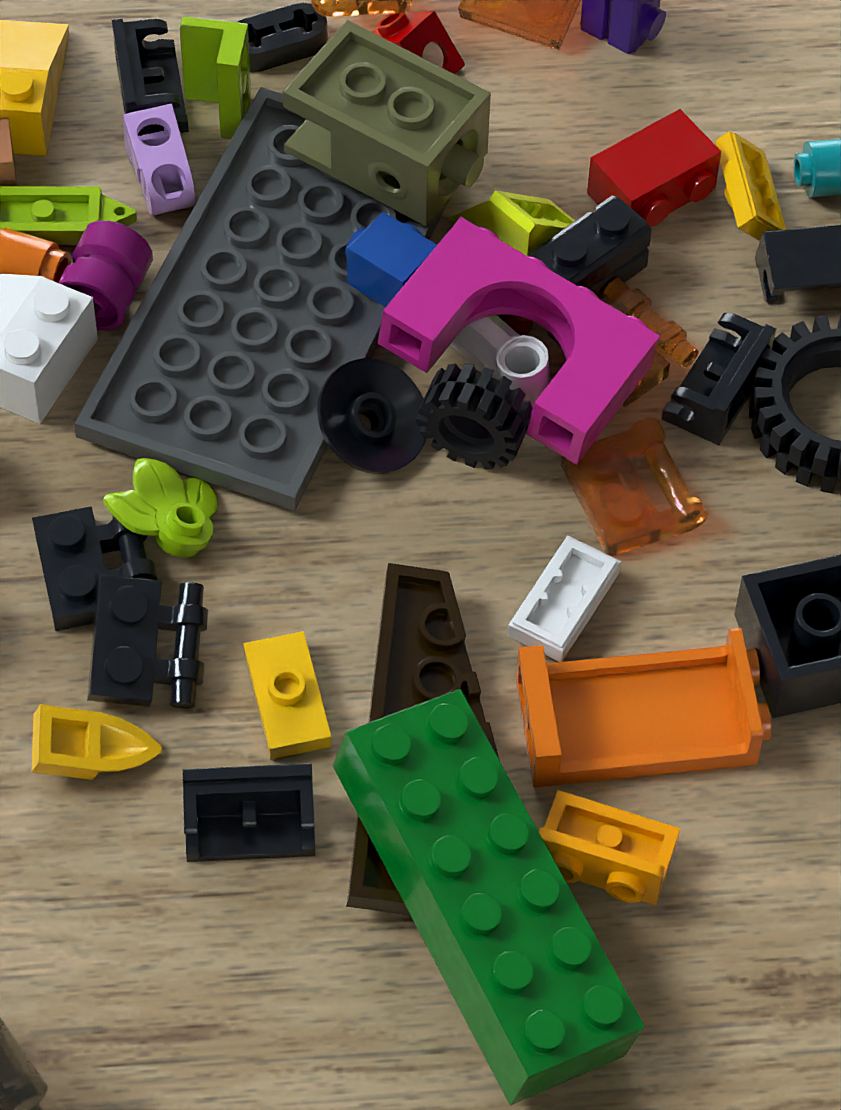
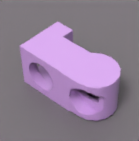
(159, 160)

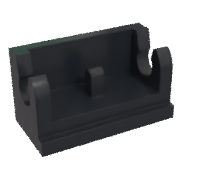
(148, 70)
(799, 260)
(719, 379)
(248, 812)

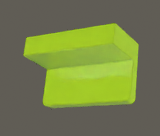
(217, 67)

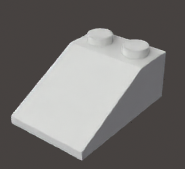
(42, 341)

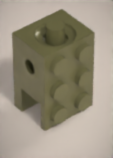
(388, 122)

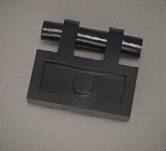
(73, 560)
(126, 642)

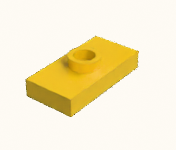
(749, 186)
(287, 695)

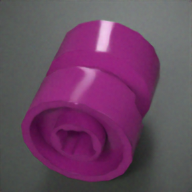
(110, 268)

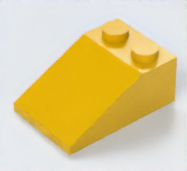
(30, 81)

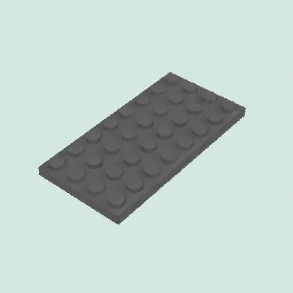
(245, 322)

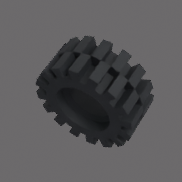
(474, 416)

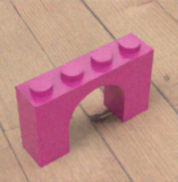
(481, 276)

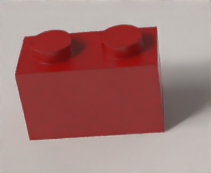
(657, 168)

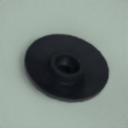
(390, 404)

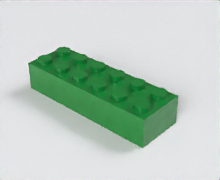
(486, 896)

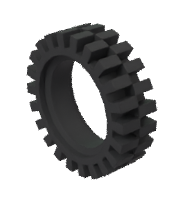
(771, 405)

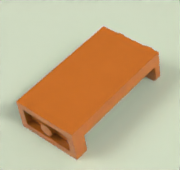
(641, 713)

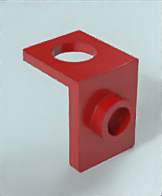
(417, 30)

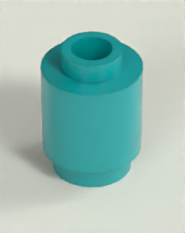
(819, 167)

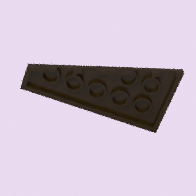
(416, 660)

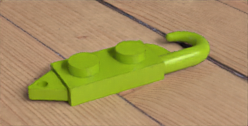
(59, 211)

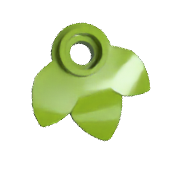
(166, 508)

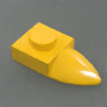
(86, 743)

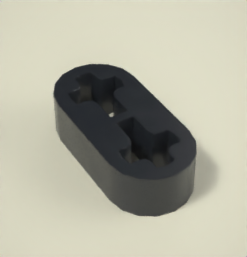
(280, 37)

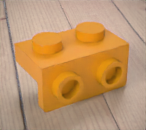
(609, 847)

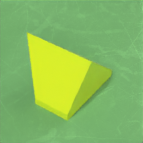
(518, 219)

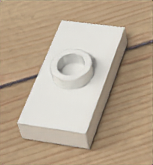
(564, 598)

